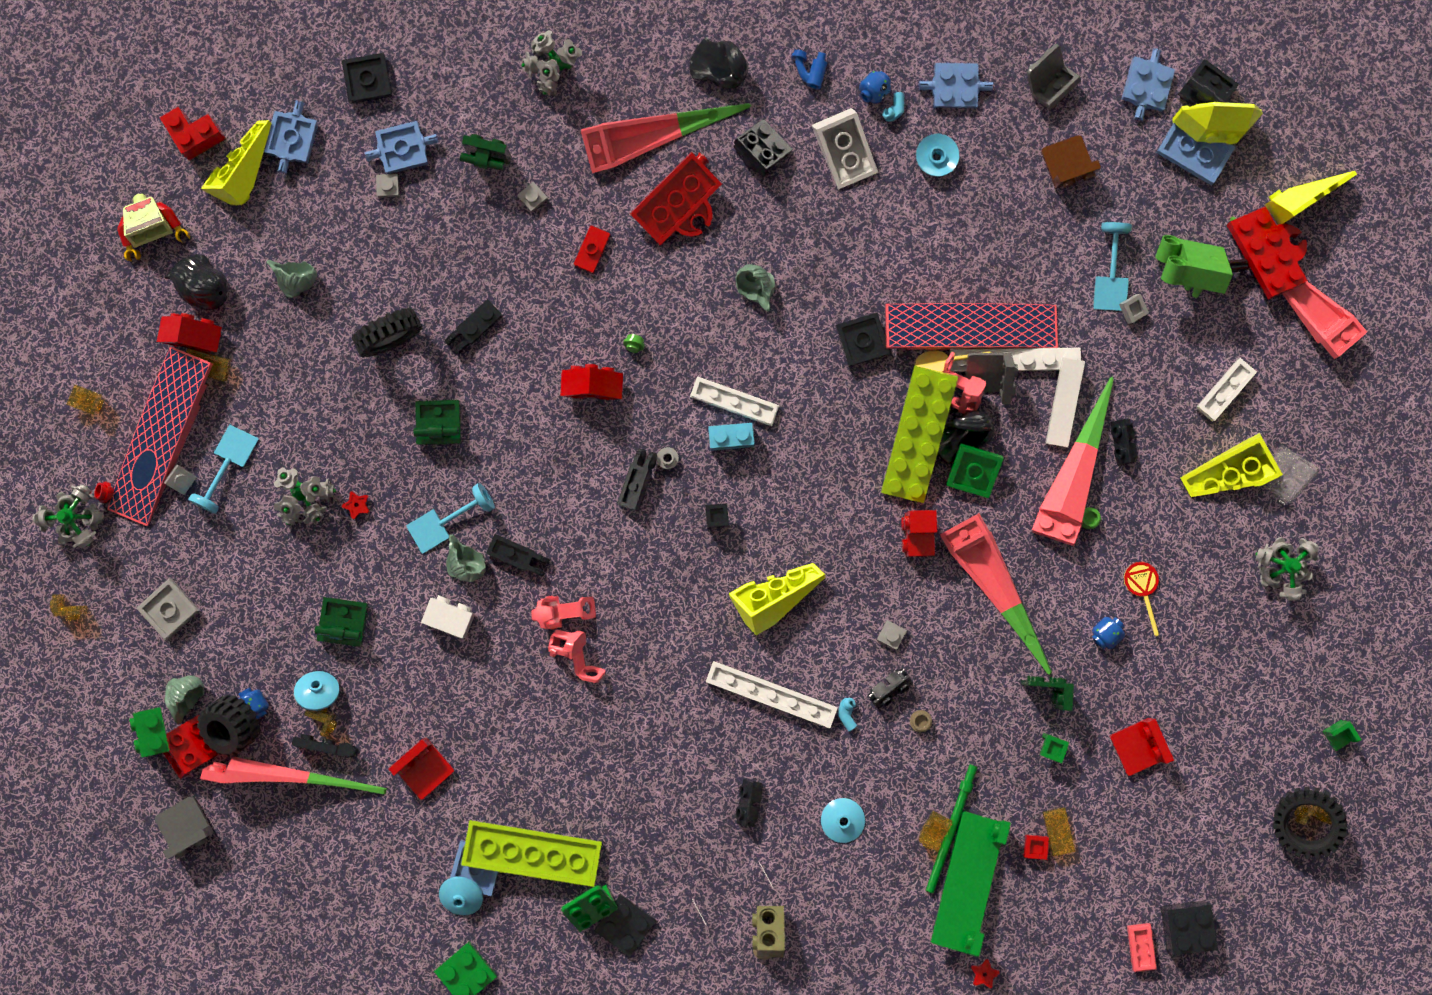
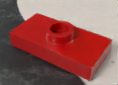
(592, 249)

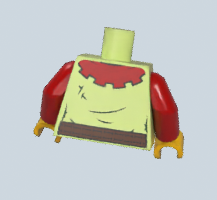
(146, 222)

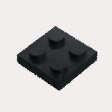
(366, 78)
(862, 339)
(625, 926)

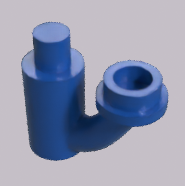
(815, 76)

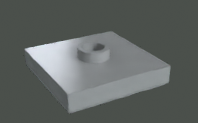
(168, 609)

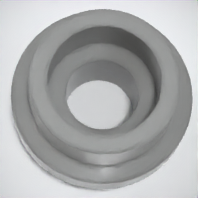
(667, 465)

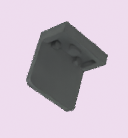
(1050, 78)
(996, 370)
(183, 827)

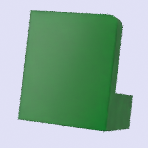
(1341, 734)
(1054, 748)

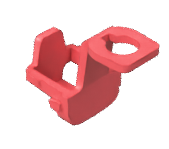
(972, 388)
(550, 612)
(574, 649)

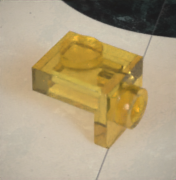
(85, 399)
(58, 608)
(325, 717)
(1305, 811)
(934, 830)

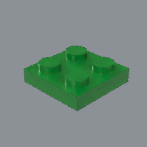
(974, 470)
(465, 972)

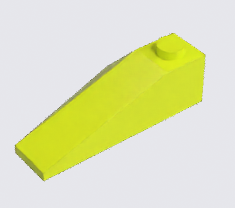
(239, 174)
(1296, 199)
(1239, 467)
(769, 602)

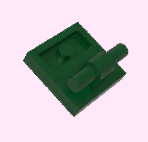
(485, 153)
(438, 422)
(342, 622)

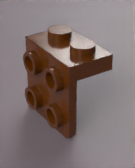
(1069, 162)

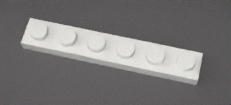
(1027, 358)
(771, 694)

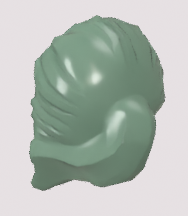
(294, 277)
(756, 284)
(464, 561)
(182, 695)

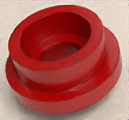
(103, 492)

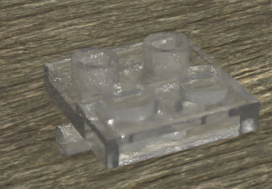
(1296, 475)

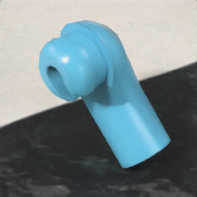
(896, 109)
(845, 711)

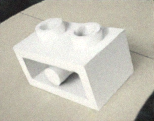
(447, 617)

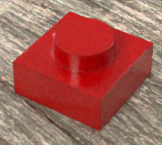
(1036, 847)

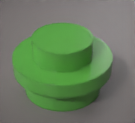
(634, 343)
(1091, 518)

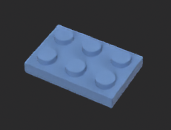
(1197, 158)

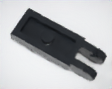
(475, 326)
(637, 480)
(515, 554)
(326, 746)

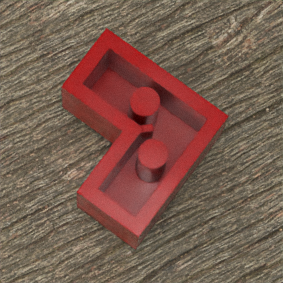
(192, 137)
(187, 332)
(591, 383)
(919, 533)

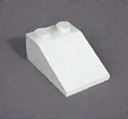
(845, 148)

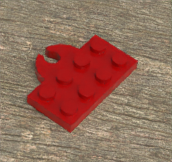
(678, 201)
(1270, 251)

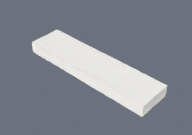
(734, 401)
(1065, 402)

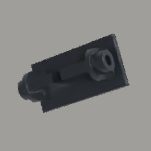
(1121, 432)
(898, 684)
(746, 813)

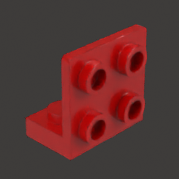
(1141, 746)
(187, 748)
(422, 768)

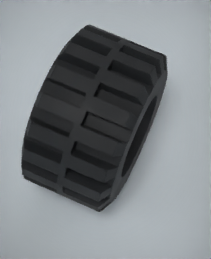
(228, 725)

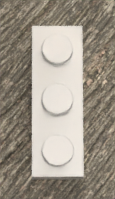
(1226, 389)

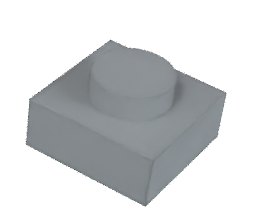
(387, 185)
(532, 197)
(1134, 308)
(180, 479)
(891, 634)

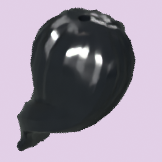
(719, 63)
(199, 282)
(970, 429)

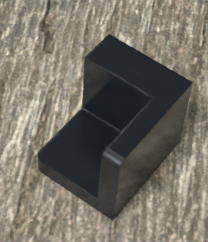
(717, 515)

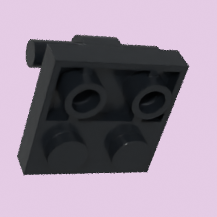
(1208, 85)
(761, 147)

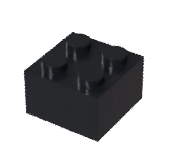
(1189, 927)

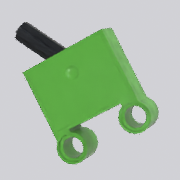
(1197, 265)

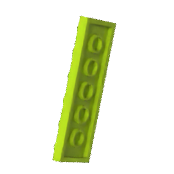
(919, 434)
(531, 853)

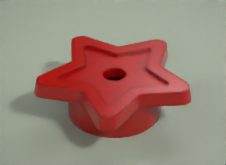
(350, 505)
(988, 979)

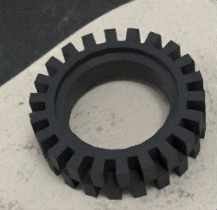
(387, 332)
(1305, 847)

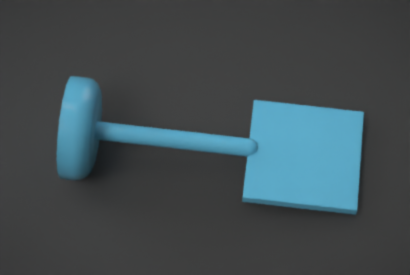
(1111, 290)
(234, 447)
(430, 530)

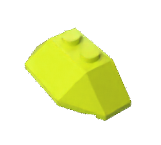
(1217, 121)

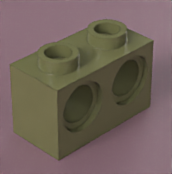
(769, 931)

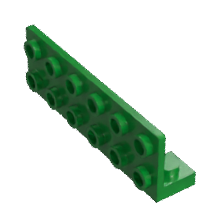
(969, 883)

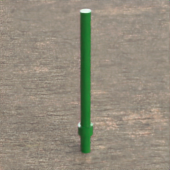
(966, 787)

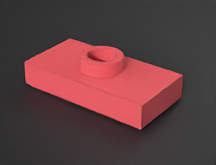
(1141, 947)

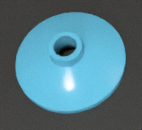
(940, 145)
(316, 698)
(834, 812)
(461, 895)

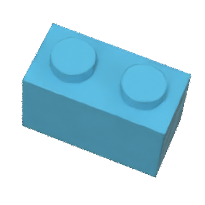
(731, 436)

